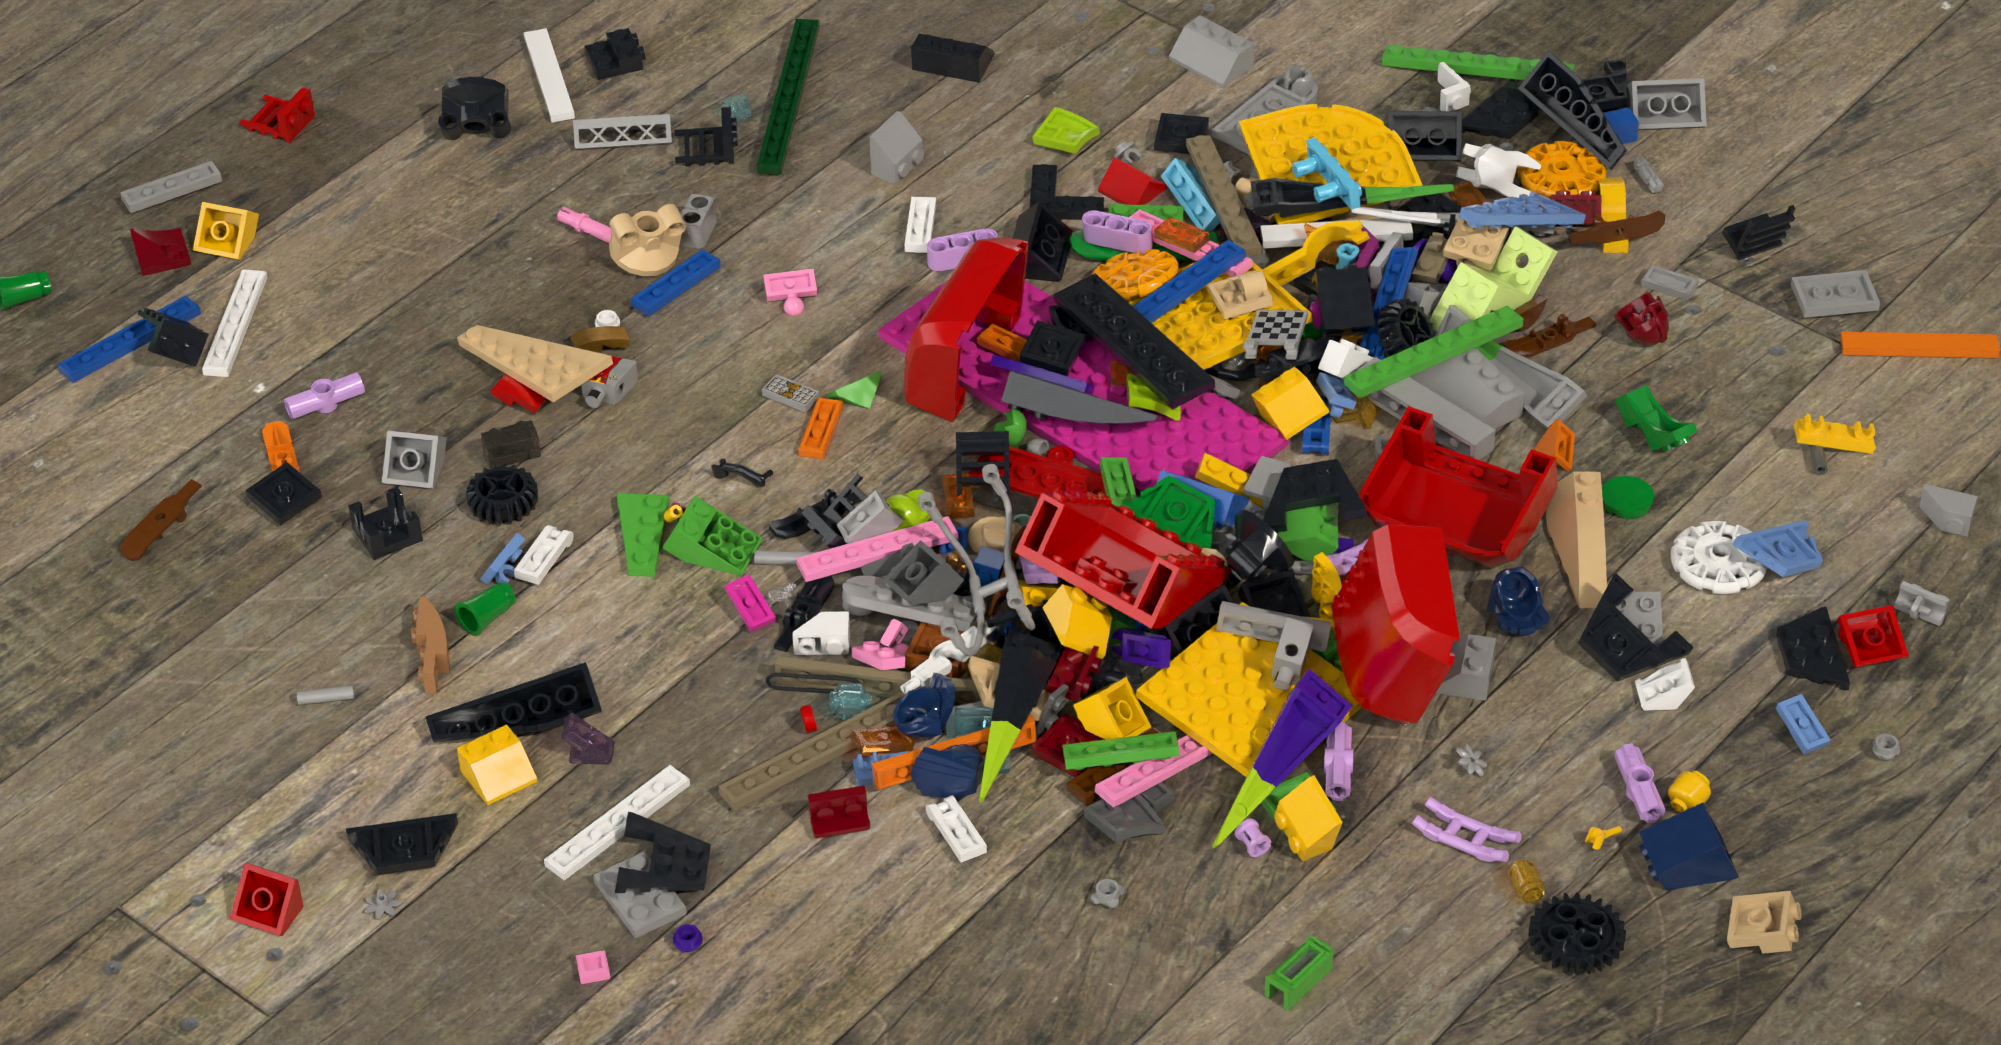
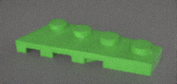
(642, 530)

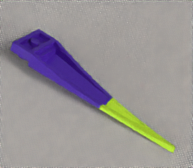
(1302, 724)

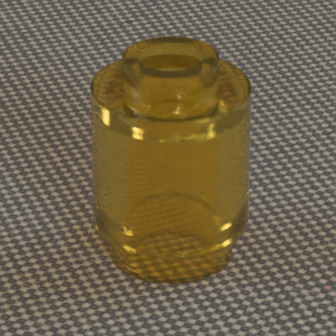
(1526, 881)

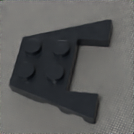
(1610, 89)
(1310, 487)
(1619, 644)
(675, 863)

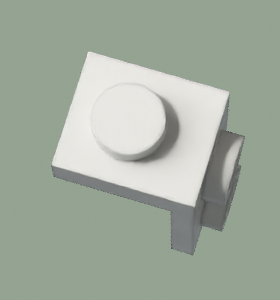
(1456, 90)

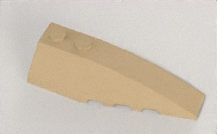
(1578, 534)

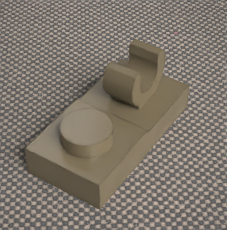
(1431, 261)

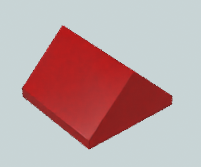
(1129, 184)
(266, 900)

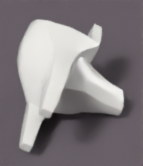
(1496, 169)

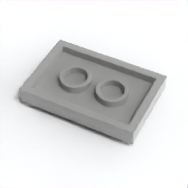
(1835, 293)
(639, 910)

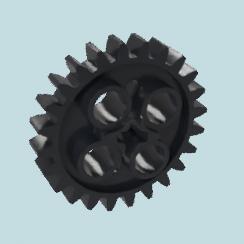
(1577, 933)

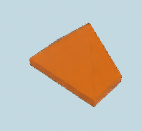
(1559, 443)

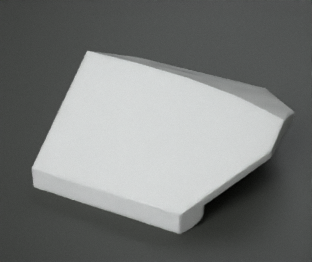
(1666, 687)

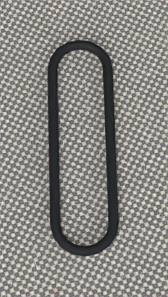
(807, 677)

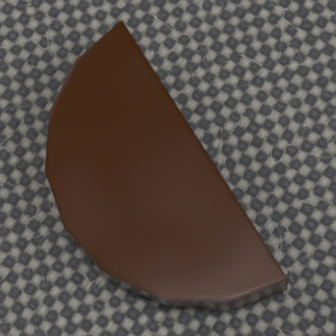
(1531, 311)

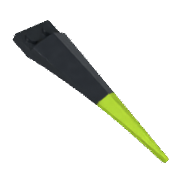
(1022, 677)

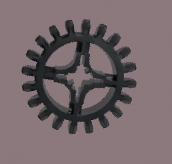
(1403, 326)
(502, 494)

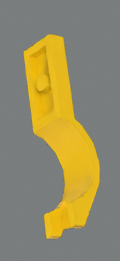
(1613, 209)
(1304, 258)

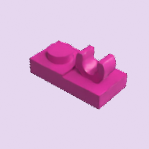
(750, 603)

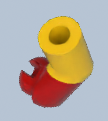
(674, 512)

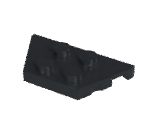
(1502, 113)
(1812, 649)
(403, 843)

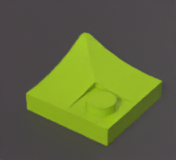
(1065, 131)
(1141, 396)

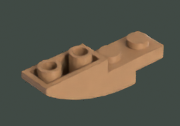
(431, 644)

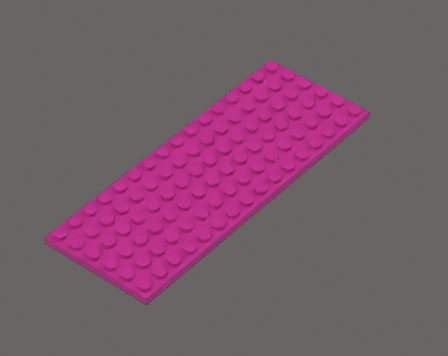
(1205, 424)

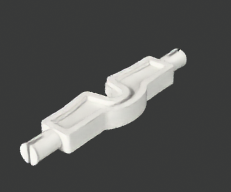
(938, 660)

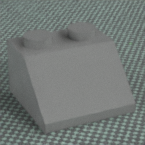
(895, 149)
(413, 459)
(1471, 668)

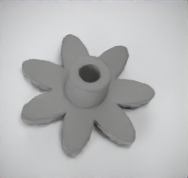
(1470, 760)
(382, 904)

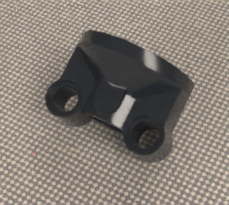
(474, 107)
(1255, 549)

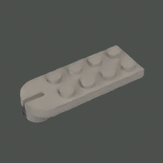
(1281, 93)
(872, 593)

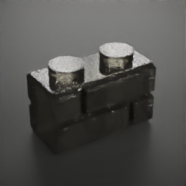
(510, 444)

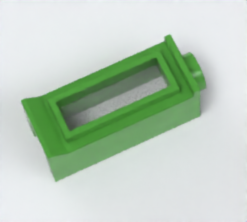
(1300, 971)

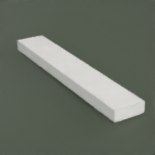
(549, 75)
(1294, 235)
(234, 323)
(612, 824)

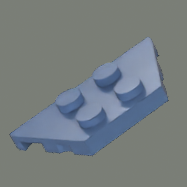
(1782, 548)

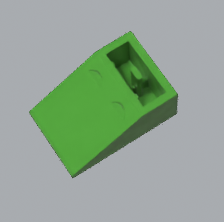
(712, 539)

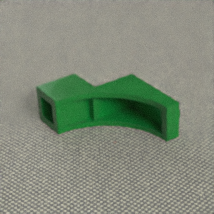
(1658, 427)

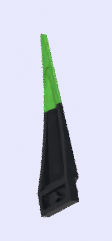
(1298, 197)

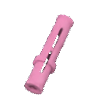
(583, 223)

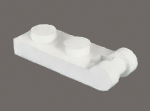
(543, 554)
(956, 828)

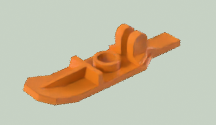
(279, 445)

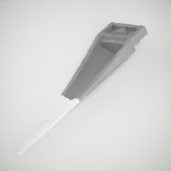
(1434, 219)

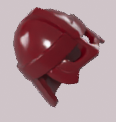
(1645, 320)

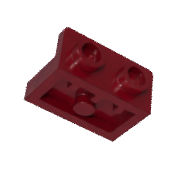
(1586, 203)
(1075, 671)
(838, 811)

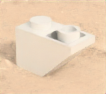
(1343, 358)
(823, 635)

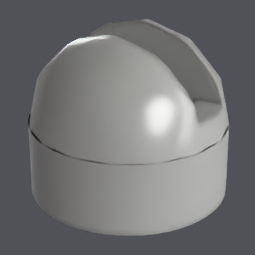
(1038, 446)

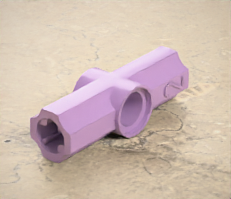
(324, 396)
(1338, 762)
(1639, 783)

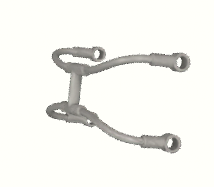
(1014, 595)

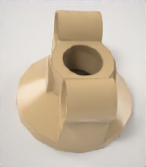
(647, 241)

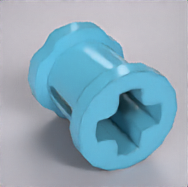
(1347, 258)

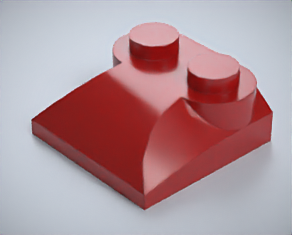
(1872, 636)

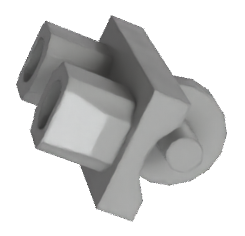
(1921, 603)

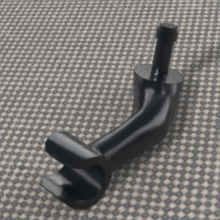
(1240, 375)
(722, 470)

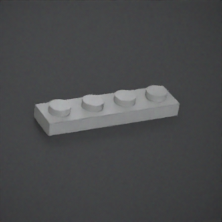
(171, 187)

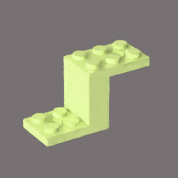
(1481, 290)

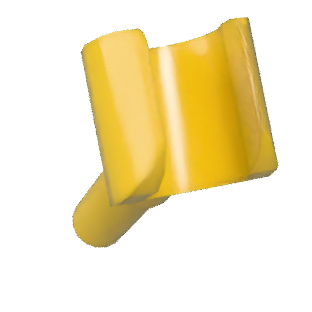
(1597, 835)

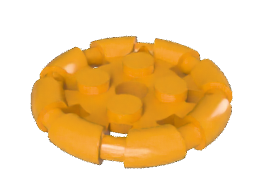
(1577, 173)
(1138, 273)

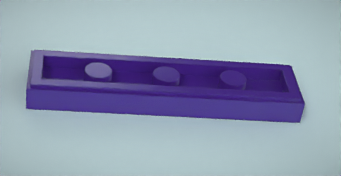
(1042, 374)

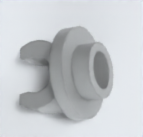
(1125, 150)

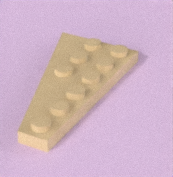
(536, 363)

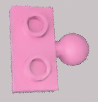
(790, 286)
(881, 657)

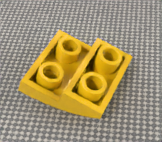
(1325, 584)

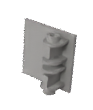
(1645, 613)

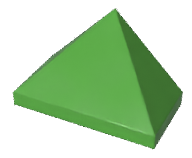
(859, 392)

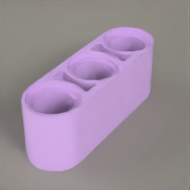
(1117, 231)
(947, 251)

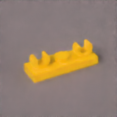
(1835, 435)

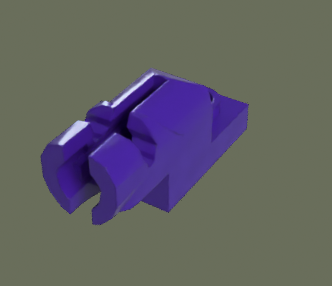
(1143, 647)

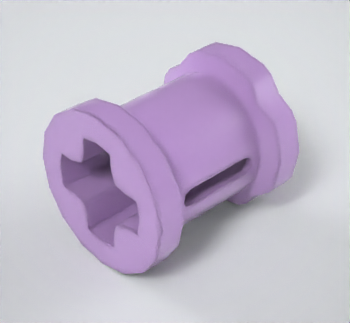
(1252, 837)

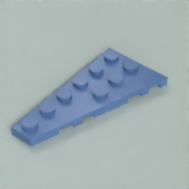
(1525, 211)

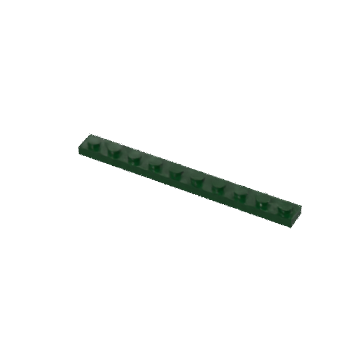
(788, 97)

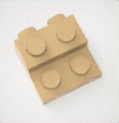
(1764, 921)

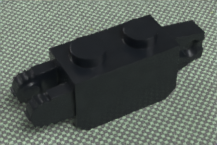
(1307, 362)

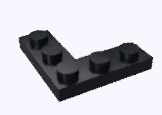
(1064, 207)

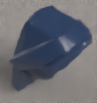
(1517, 602)
(927, 709)
(948, 771)

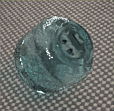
(849, 700)

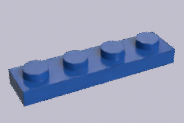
(675, 282)

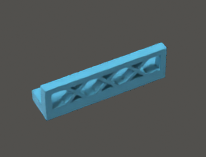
(1190, 192)

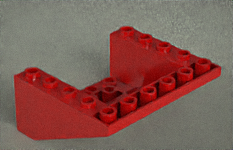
(1119, 556)

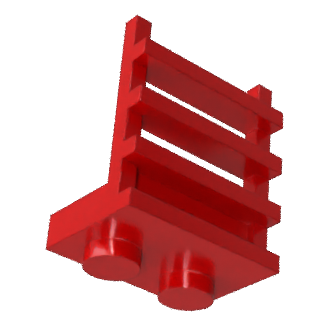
(290, 116)

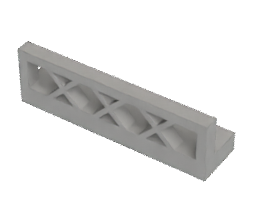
(624, 124)
(1266, 624)

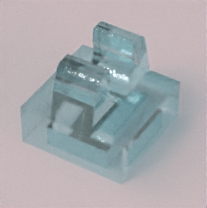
(738, 104)

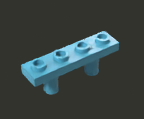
(1338, 179)

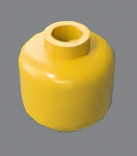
(1689, 790)

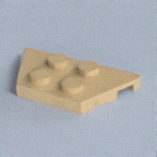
(985, 679)

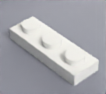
(920, 224)

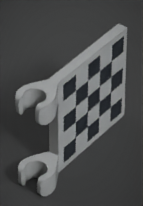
(1276, 328)

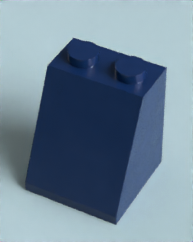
(1687, 850)

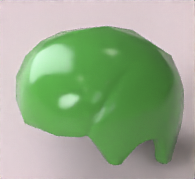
(1015, 424)

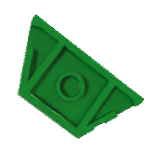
(1178, 509)

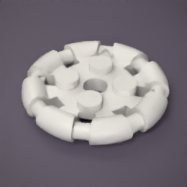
(1713, 572)

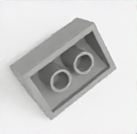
(1212, 52)
(1668, 103)

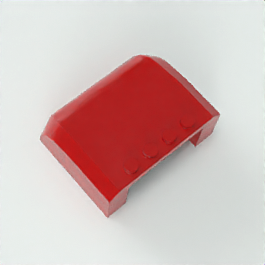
(983, 288)
(1480, 506)
(1397, 622)

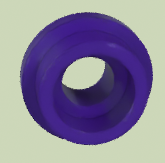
(687, 938)

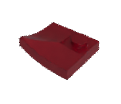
(160, 250)

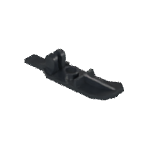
(796, 524)
(811, 601)

